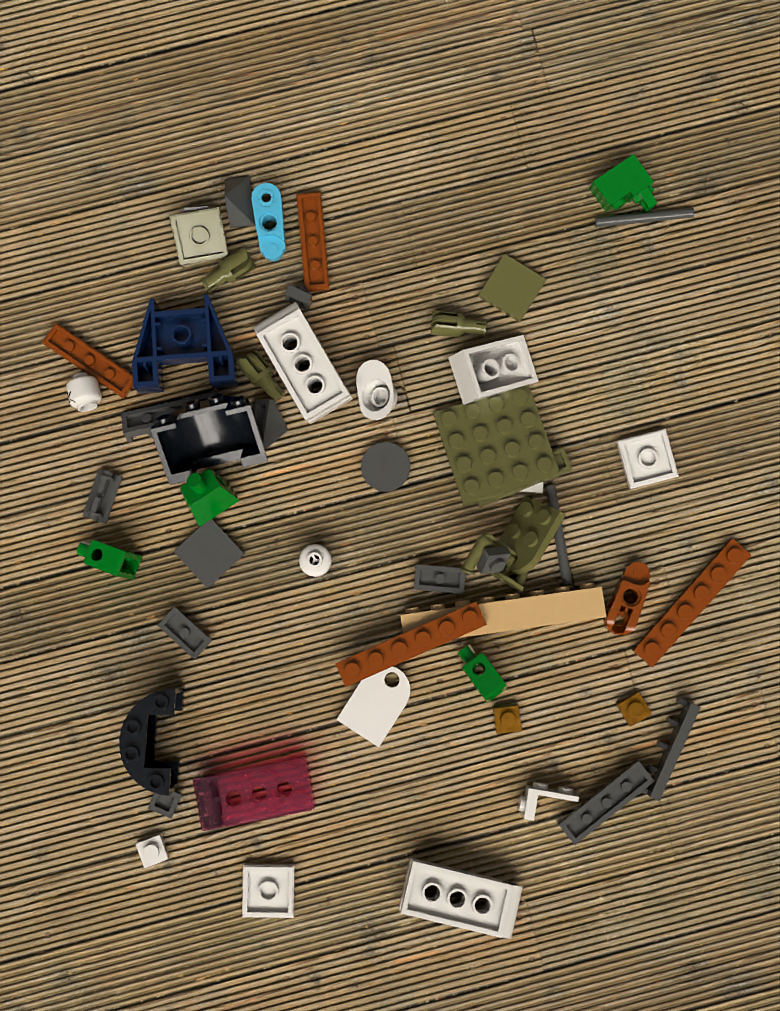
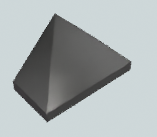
(239, 202)
(268, 421)

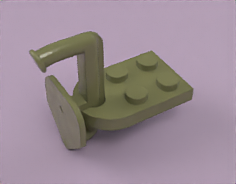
(526, 539)

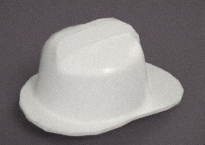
(375, 390)

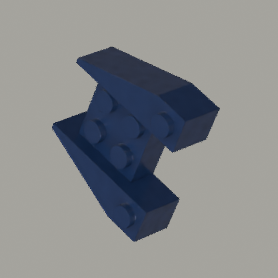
(182, 339)

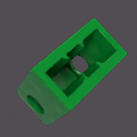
(207, 495)
(110, 558)
(490, 682)

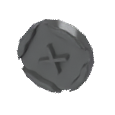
(385, 466)

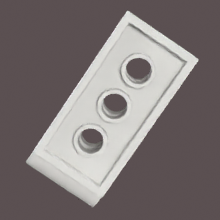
(275, 336)
(494, 918)

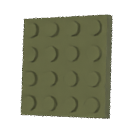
(496, 445)

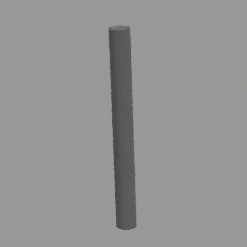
(644, 217)
(560, 539)

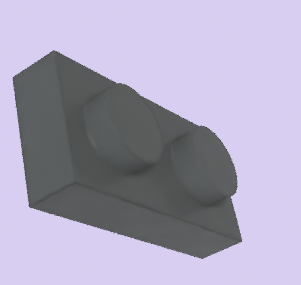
(439, 579)
(185, 632)

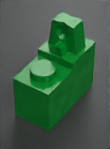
(622, 183)

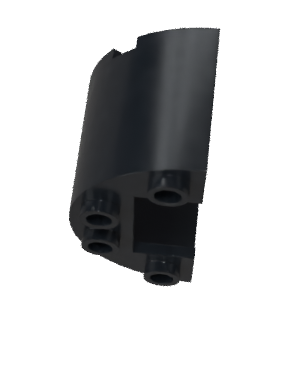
(207, 436)
(138, 741)

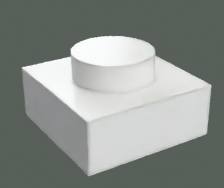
(152, 850)

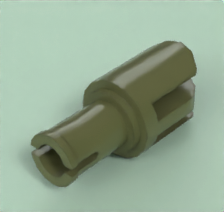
(230, 269)
(455, 324)
(260, 374)

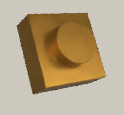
(634, 709)
(507, 719)

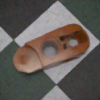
(635, 578)

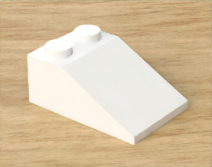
(492, 369)

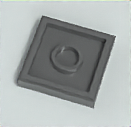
(209, 553)

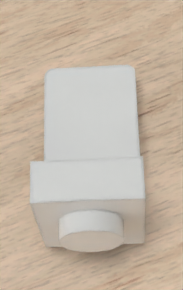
(528, 802)

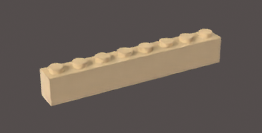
(523, 612)

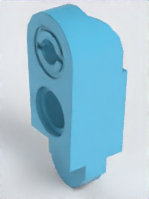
(272, 241)

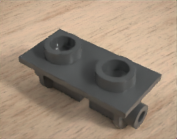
(102, 496)

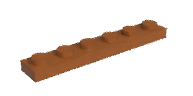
(691, 602)
(410, 644)

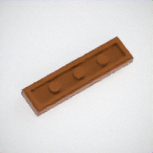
(313, 242)
(89, 360)

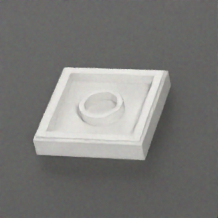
(647, 458)
(268, 890)

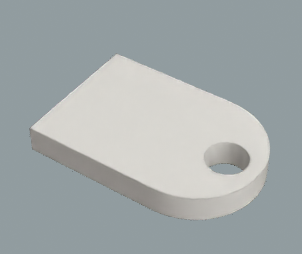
(376, 706)

